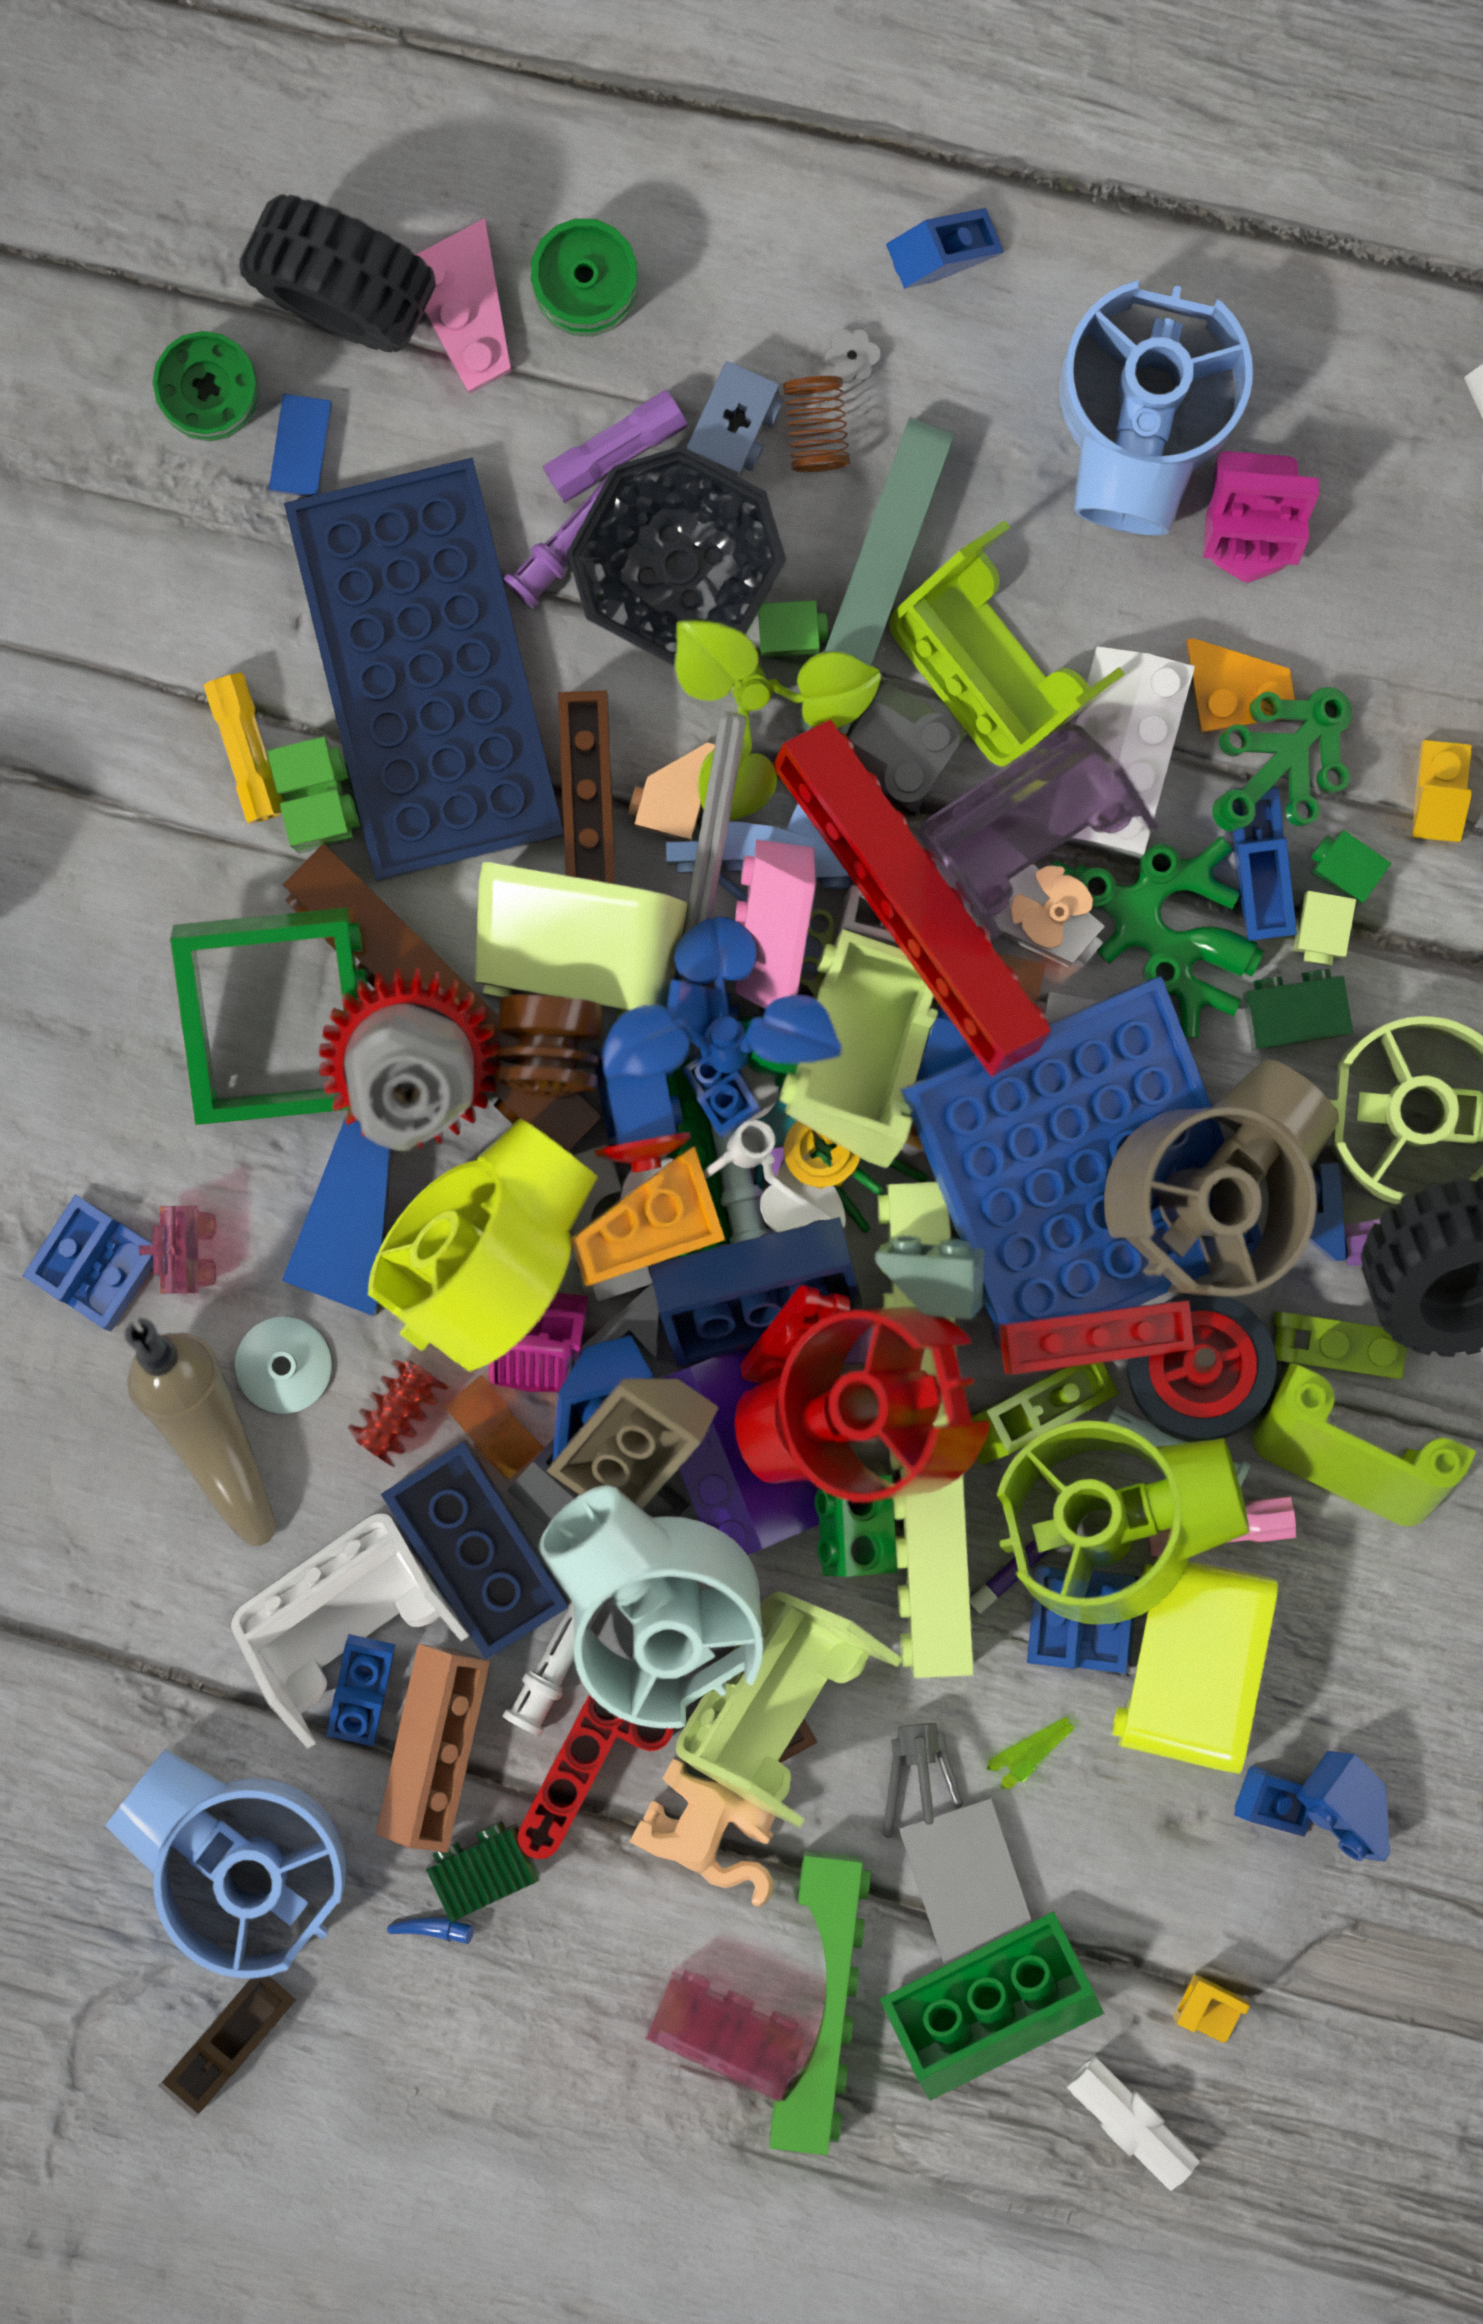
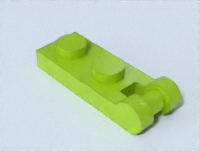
(1339, 1345)

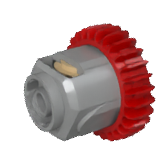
(408, 1060)

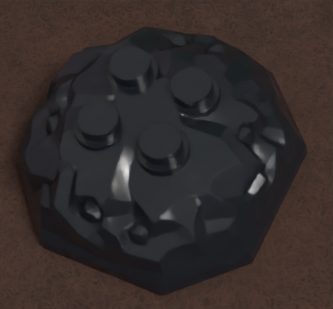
(673, 546)

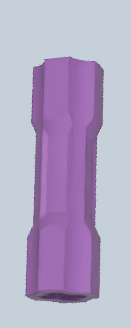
(643, 428)

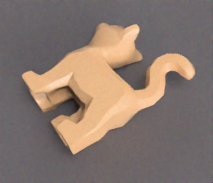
(698, 1832)

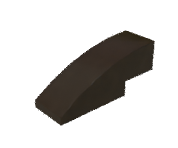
(226, 2043)

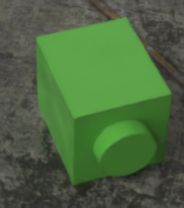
(791, 629)

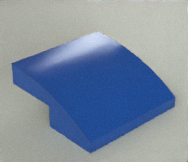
(91, 1263)
(1076, 1644)

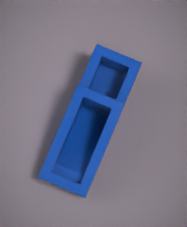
(1264, 870)

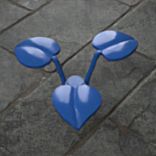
(719, 949)

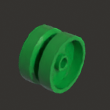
(589, 306)

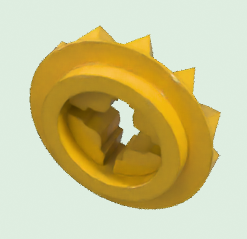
(814, 1172)

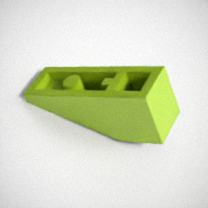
(1042, 1407)

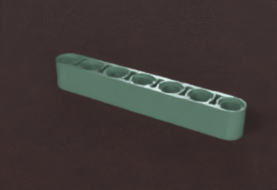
(889, 544)

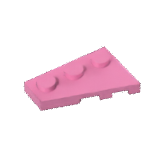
(467, 306)

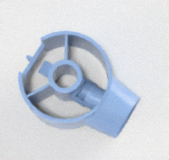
(1130, 481)
(170, 1813)

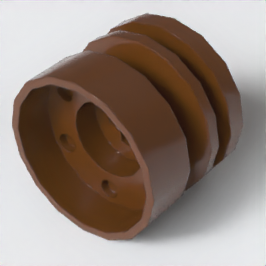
(548, 1044)

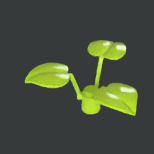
(722, 659)

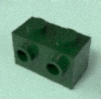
(1297, 1011)

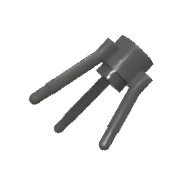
(919, 1746)

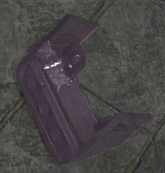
(1027, 814)

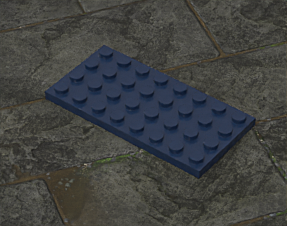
(424, 669)

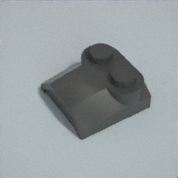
(905, 745)

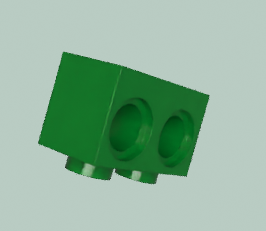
(868, 1524)

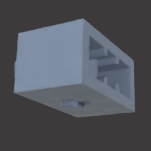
(733, 393)

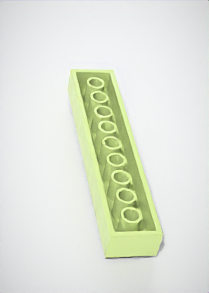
(933, 1522)

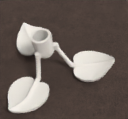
(785, 1202)

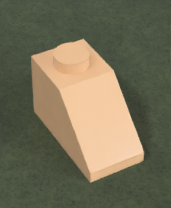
(671, 798)

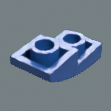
(723, 1096)
(360, 1690)

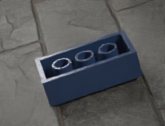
(733, 1292)
(476, 1549)

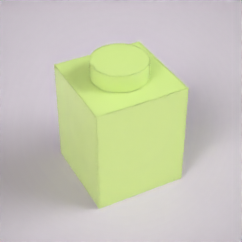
(1324, 927)

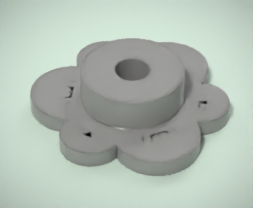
(866, 353)

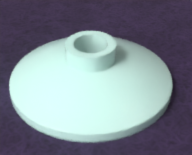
(308, 1358)

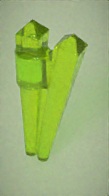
(1028, 1753)

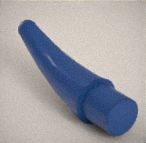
(434, 1927)

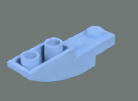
(741, 841)

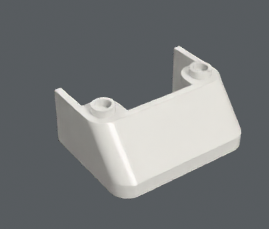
(337, 1592)

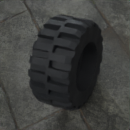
(337, 273)
(1412, 1263)

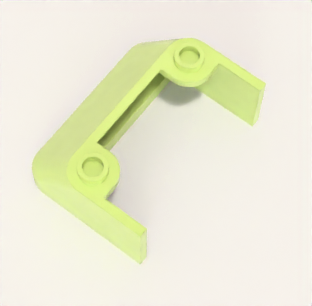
(748, 1728)

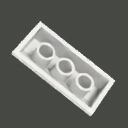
(1138, 727)

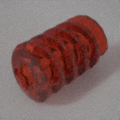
(396, 1410)

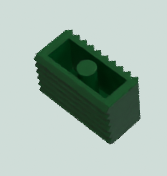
(481, 1871)

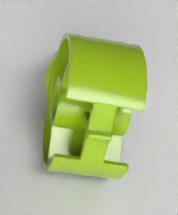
(1196, 1500)

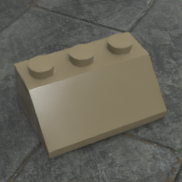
(636, 1439)

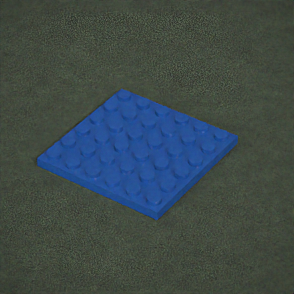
(1033, 1151)

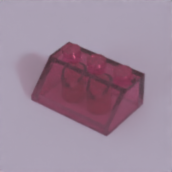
(726, 2034)

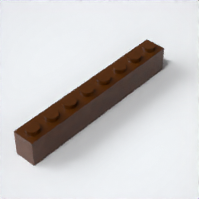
(390, 944)

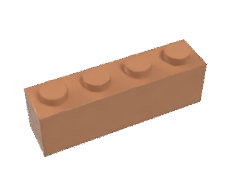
(432, 1748)

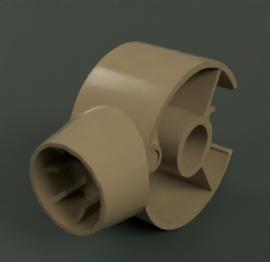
(1278, 1135)

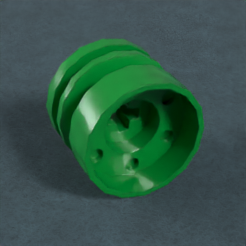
(194, 360)

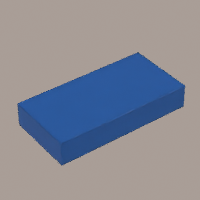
(300, 445)

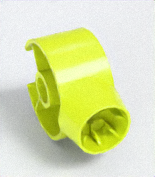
(483, 1248)

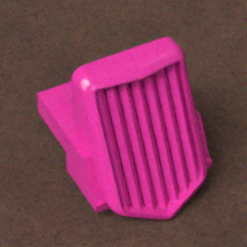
(1258, 514)
(547, 1351)

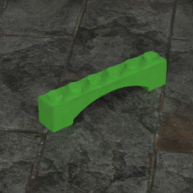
(805, 2114)

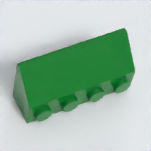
(991, 2006)

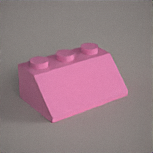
(776, 917)

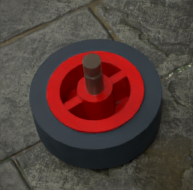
(1216, 1384)

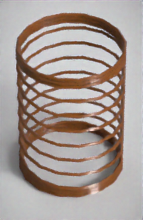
(836, 460)

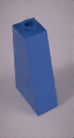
(345, 1223)

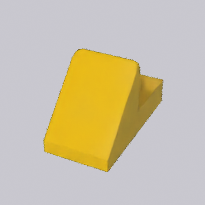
(1442, 791)

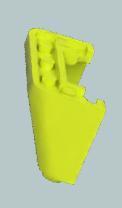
(1200, 1668)

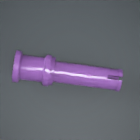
(548, 559)

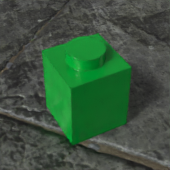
(1348, 866)

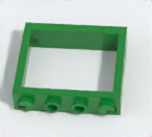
(189, 938)

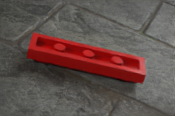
(1096, 1337)

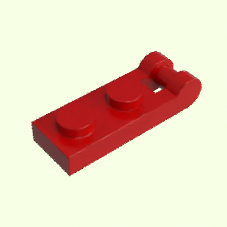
(799, 1314)

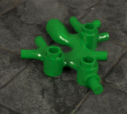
(1140, 924)

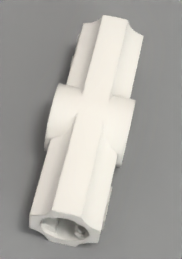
(1132, 2123)

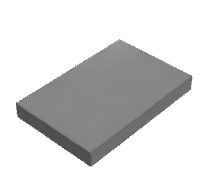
(965, 1878)

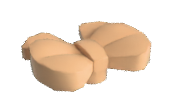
(1045, 923)

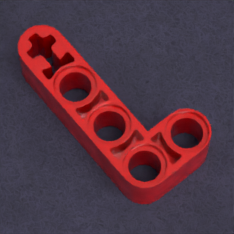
(579, 1772)

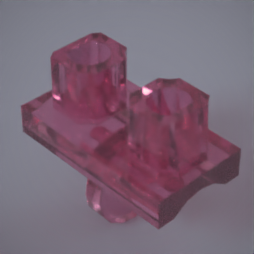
(177, 1249)

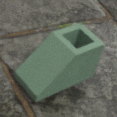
(936, 1277)

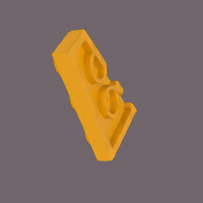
(650, 1224)

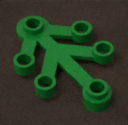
(1289, 755)

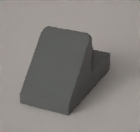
(639, 1317)

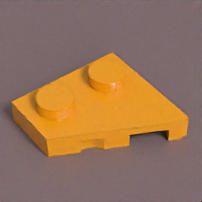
(1229, 681)

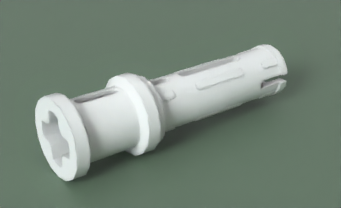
(544, 1683)

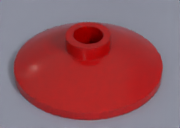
(643, 1154)

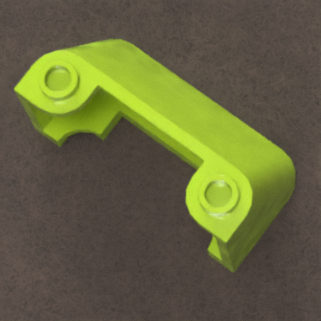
(1298, 1439)

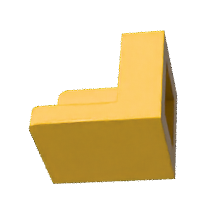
(1210, 2009)

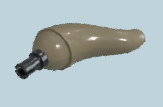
(189, 1402)

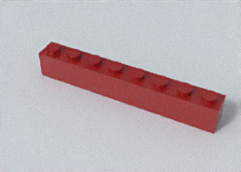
(912, 898)

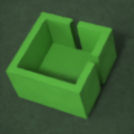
(313, 794)

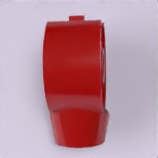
(806, 1416)

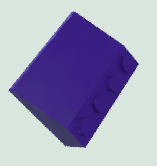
(720, 1480)

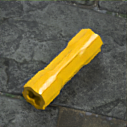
(244, 745)

